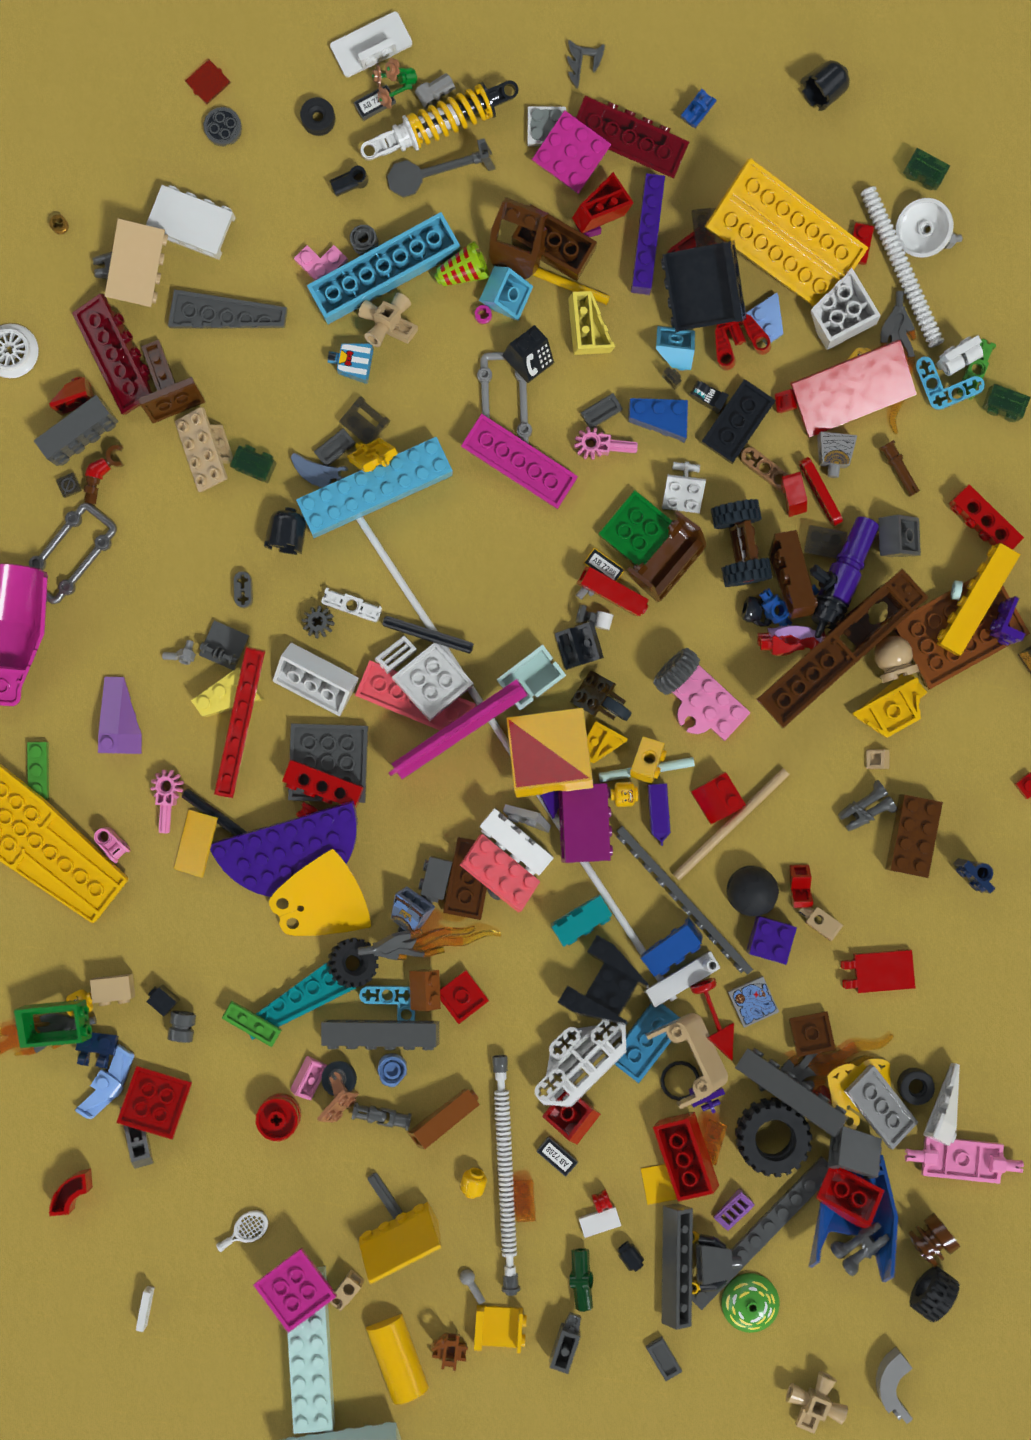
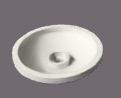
(912, 227)

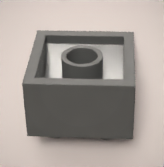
(899, 536)

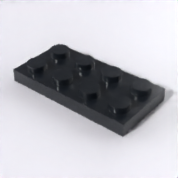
(738, 421)

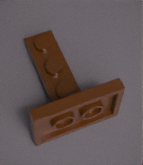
(170, 396)

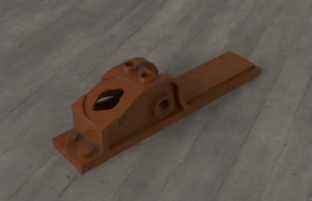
(832, 657)

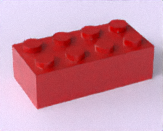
(686, 1156)

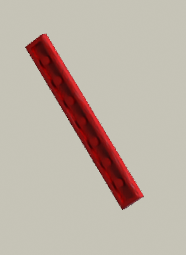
(239, 722)

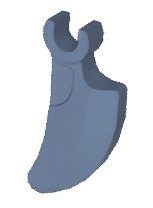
(316, 473)

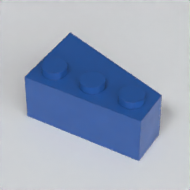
(660, 416)
(672, 948)

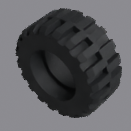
(787, 1158)

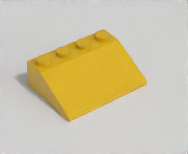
(400, 1242)

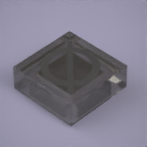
(69, 485)

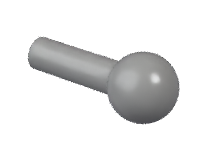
(467, 1278)

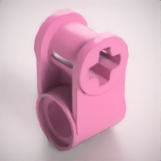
(112, 844)

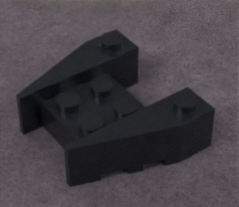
(610, 988)

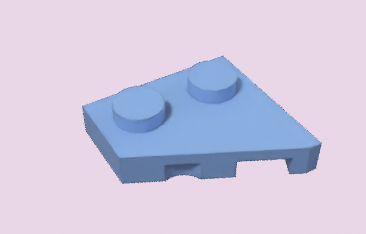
(769, 317)

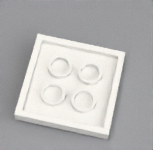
(432, 681)

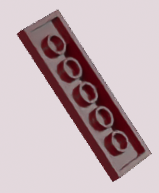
(634, 137)
(114, 352)

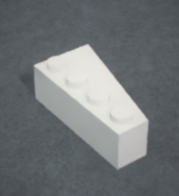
(516, 841)

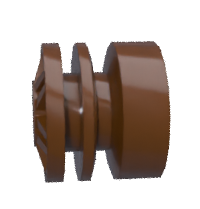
(933, 1240)

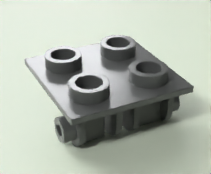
(223, 645)

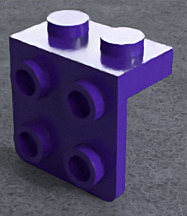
(999, 626)

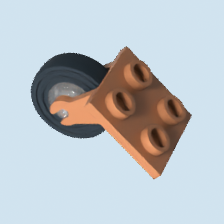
(339, 1081)

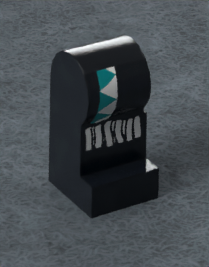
(708, 396)

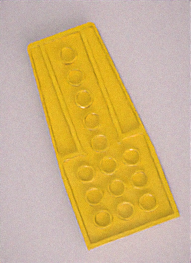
(53, 852)

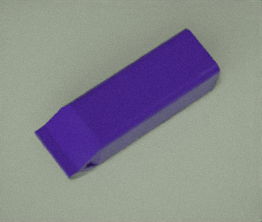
(659, 811)

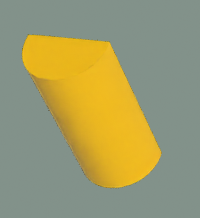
(398, 1359)

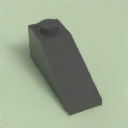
(138, 1147)

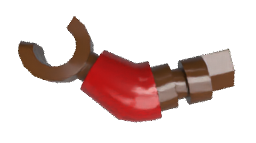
(96, 471)

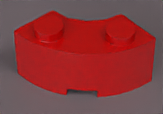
(65, 1197)

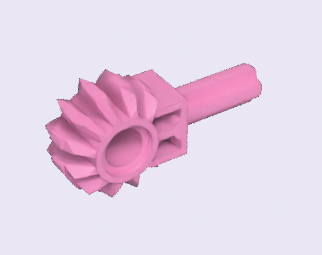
(602, 444)
(165, 798)

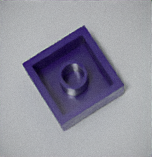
(771, 939)

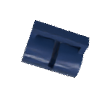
(980, 881)

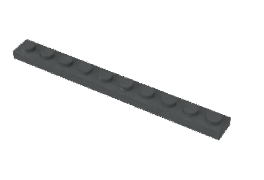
(688, 907)
(772, 1222)

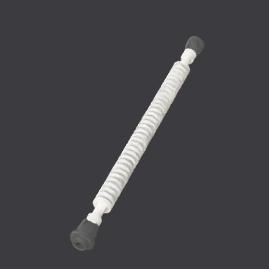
(505, 1177)

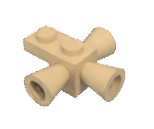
(388, 320)
(816, 1403)

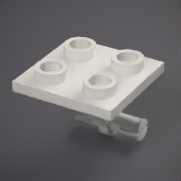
(684, 492)

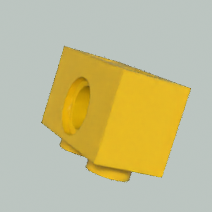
(648, 749)

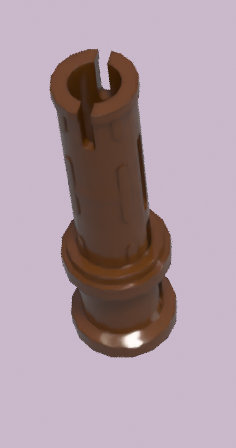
(895, 460)

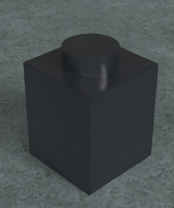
(162, 1000)

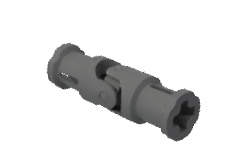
(374, 1114)

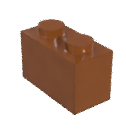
(424, 990)

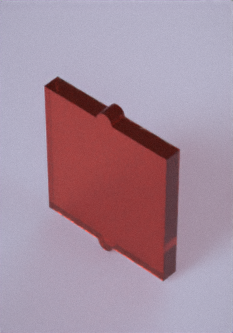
(207, 81)

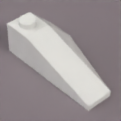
(943, 1118)

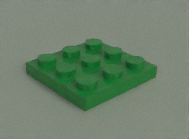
(636, 529)

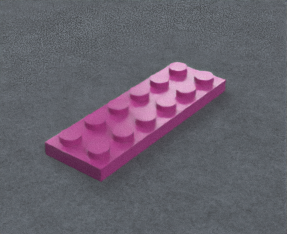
(519, 461)

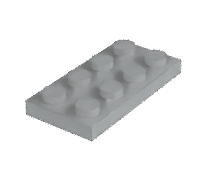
(881, 1106)

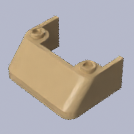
(694, 1031)

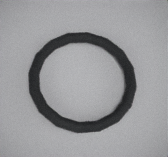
(666, 1070)

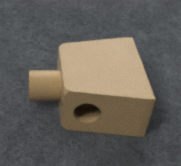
(828, 928)

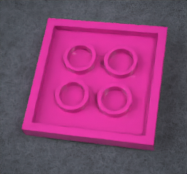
(571, 152)
(295, 1290)

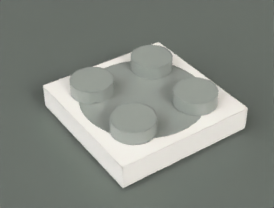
(541, 122)

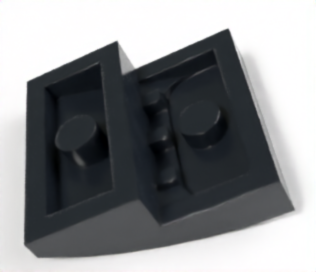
(579, 645)

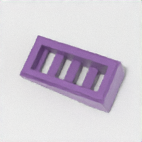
(728, 1206)

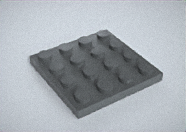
(331, 749)

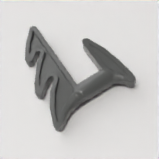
(577, 53)

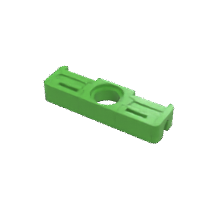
(982, 362)

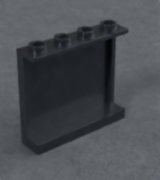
(704, 286)

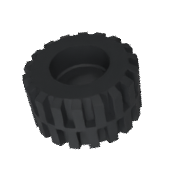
(934, 1294)

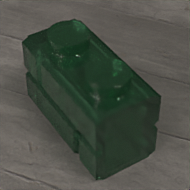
(926, 169)
(1006, 403)
(253, 464)

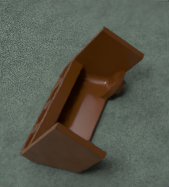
(671, 559)

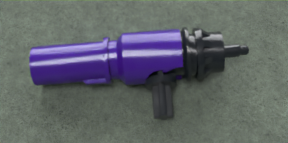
(843, 576)

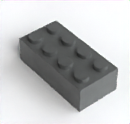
(76, 431)

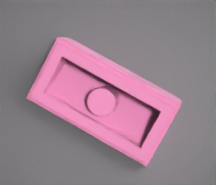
(308, 1078)

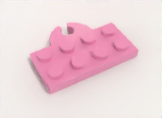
(708, 705)

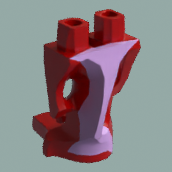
(787, 639)

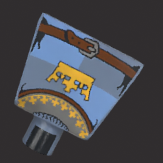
(410, 910)

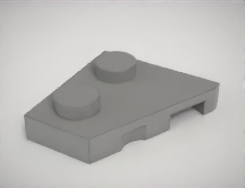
(527, 817)

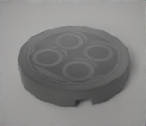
(222, 126)

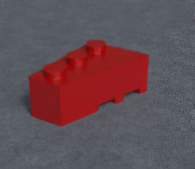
(603, 205)

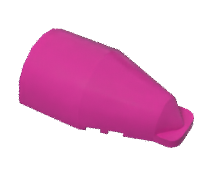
(21, 625)

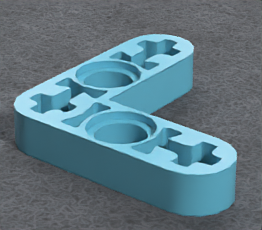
(939, 390)
(402, 1003)

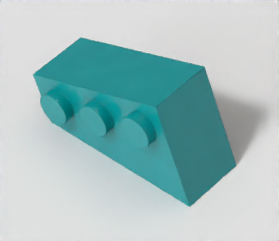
(581, 920)

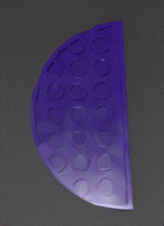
(273, 854)

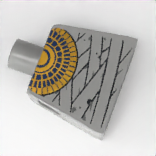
(835, 451)

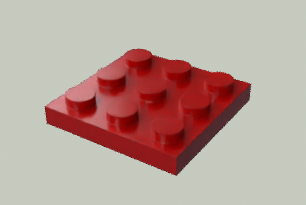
(154, 1103)

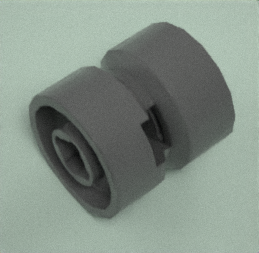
(181, 1026)

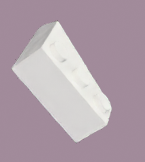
(844, 311)

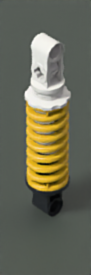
(440, 120)

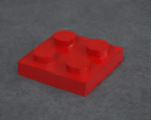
(462, 996)

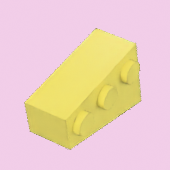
(587, 326)
(220, 696)

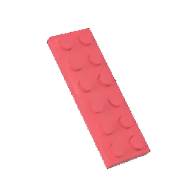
(380, 689)

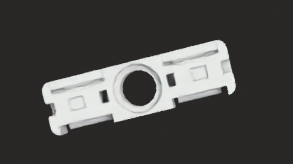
(339, 602)

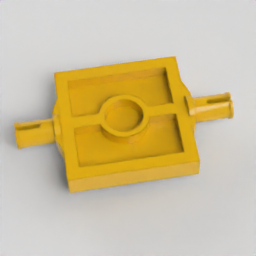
(372, 454)

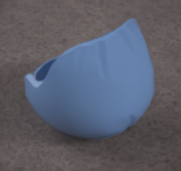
(392, 1069)

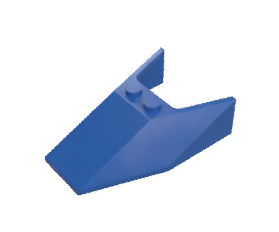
(886, 1215)

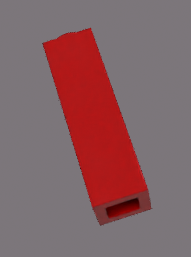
(613, 591)

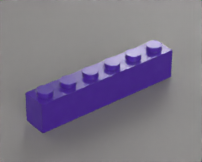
(648, 234)

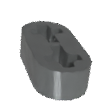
(248, 588)

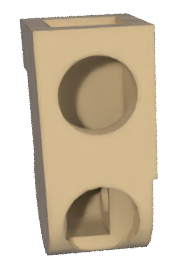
(347, 1290)

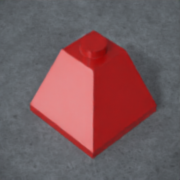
(72, 396)

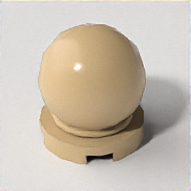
(894, 657)

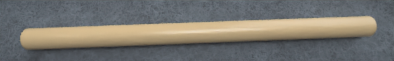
(731, 824)

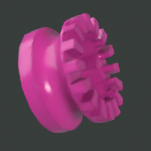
(488, 312)

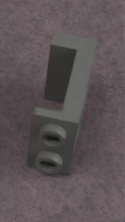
(855, 1152)

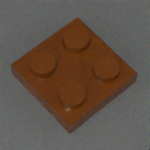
(812, 1034)

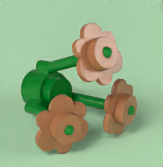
(405, 76)

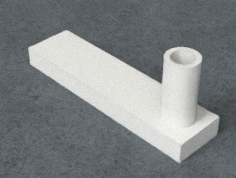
(682, 979)

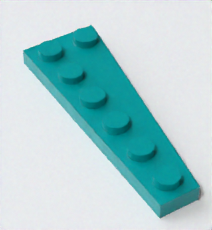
(303, 997)

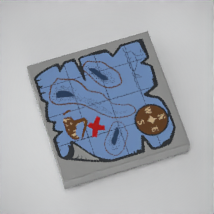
(753, 1001)

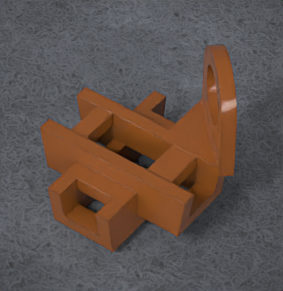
(450, 1349)

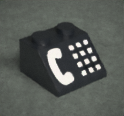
(529, 354)

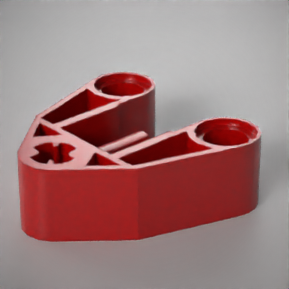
(723, 344)

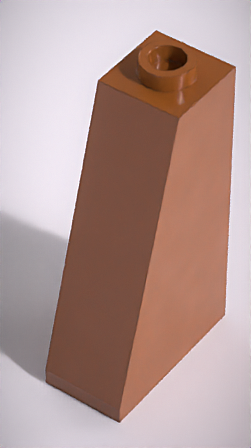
(443, 1118)

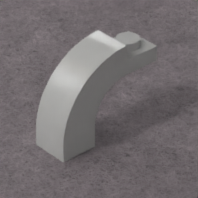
(888, 1375)

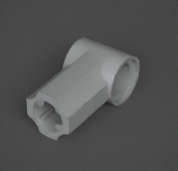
(431, 92)

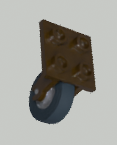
(593, 695)

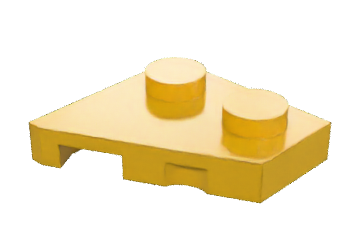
(602, 741)

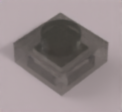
(672, 377)

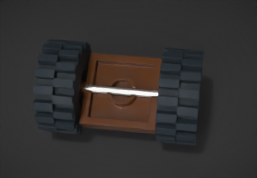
(738, 518)

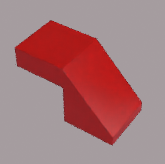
(794, 493)
(800, 886)

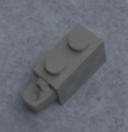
(436, 879)
(566, 1344)

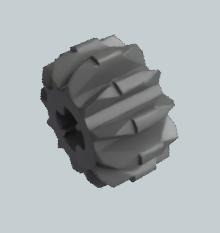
(319, 614)

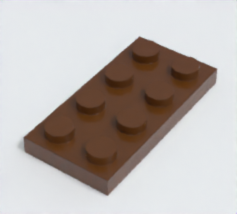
(464, 893)

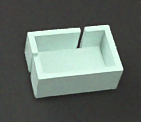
(534, 674)

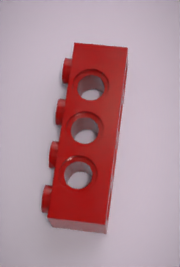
(996, 521)
(296, 769)

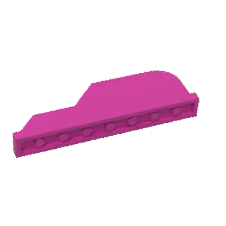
(459, 729)

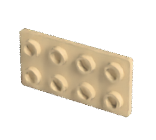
(204, 448)

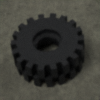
(341, 973)

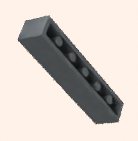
(380, 1034)
(792, 1092)
(677, 1266)

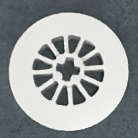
(30, 353)

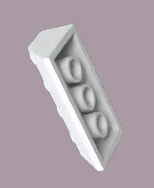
(315, 679)

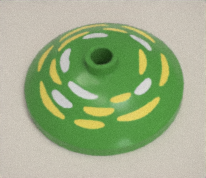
(745, 1291)

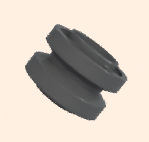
(361, 232)

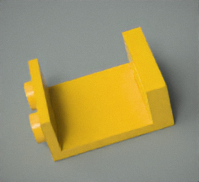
(499, 1327)

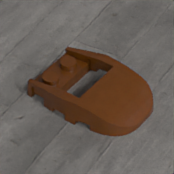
(507, 255)

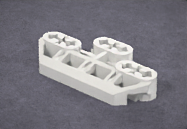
(578, 1057)

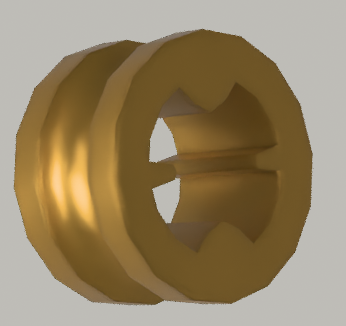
(58, 230)

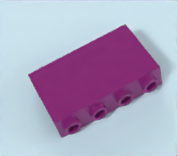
(585, 824)

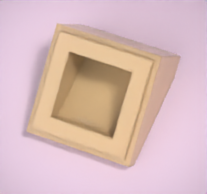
(877, 759)

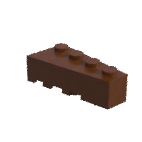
(792, 574)

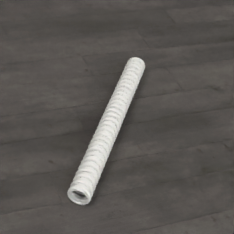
(901, 266)

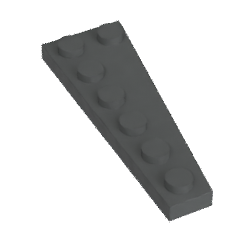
(199, 311)

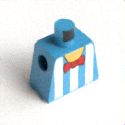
(353, 361)

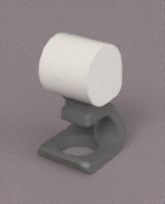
(600, 619)

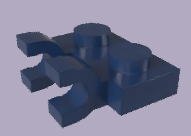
(99, 1043)

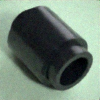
(630, 1256)

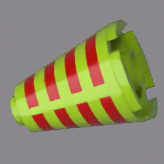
(463, 267)

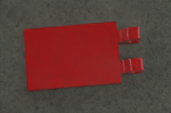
(880, 971)

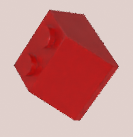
(718, 798)
(572, 1121)

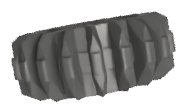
(676, 671)

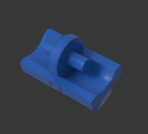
(698, 108)

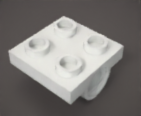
(963, 354)

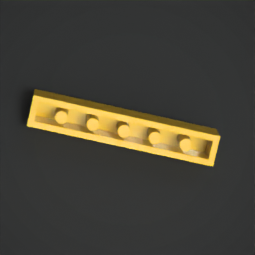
(978, 598)

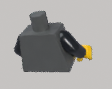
(713, 1263)

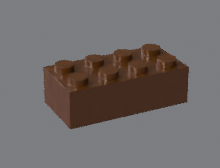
(565, 246)
(914, 835)

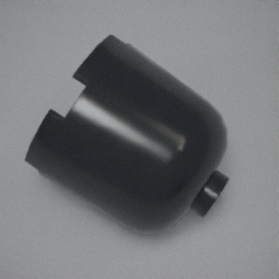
(825, 84)
(286, 531)

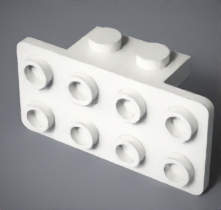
(371, 44)

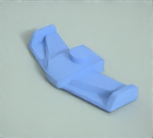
(107, 1084)

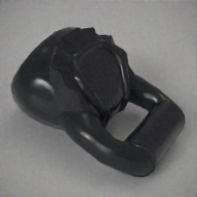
(753, 610)

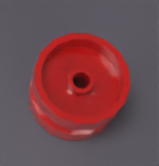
(272, 1127)

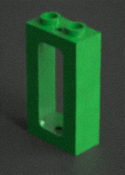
(30, 1038)

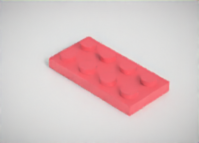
(500, 873)

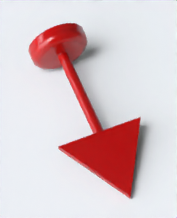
(724, 1036)

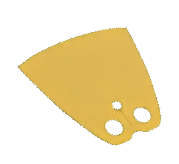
(329, 899)

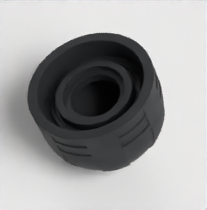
(752, 891)

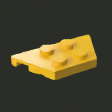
(893, 710)

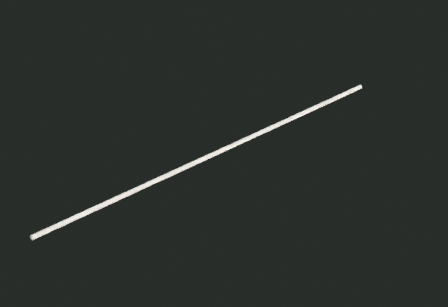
(499, 732)

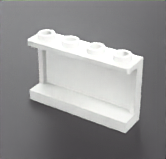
(191, 221)

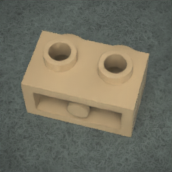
(112, 988)

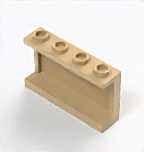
(135, 263)

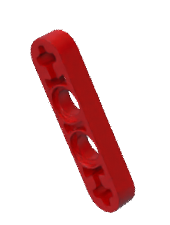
(820, 491)

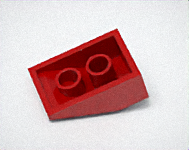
(850, 1196)

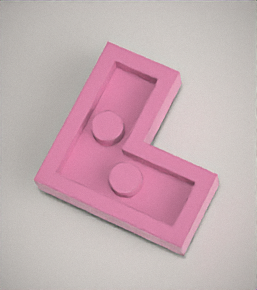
(317, 266)

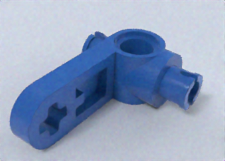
(772, 601)

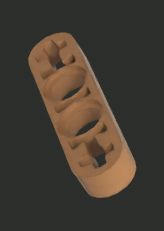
(768, 477)

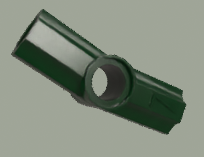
(581, 1279)

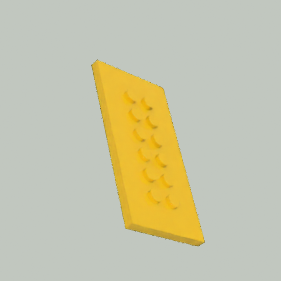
(784, 234)

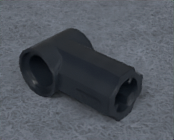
(347, 182)

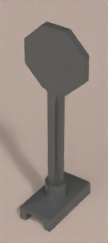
(407, 177)

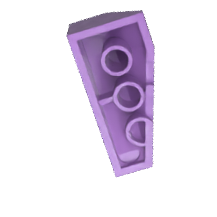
(118, 721)

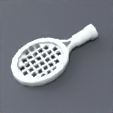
(228, 1241)

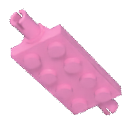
(964, 1160)

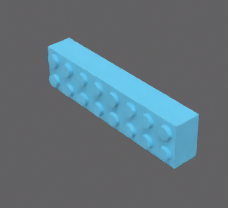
(384, 268)
(372, 490)

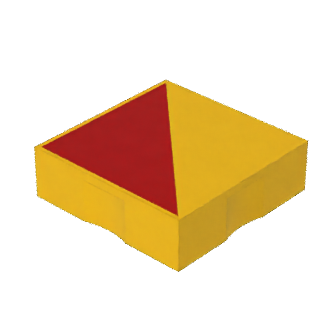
(549, 752)

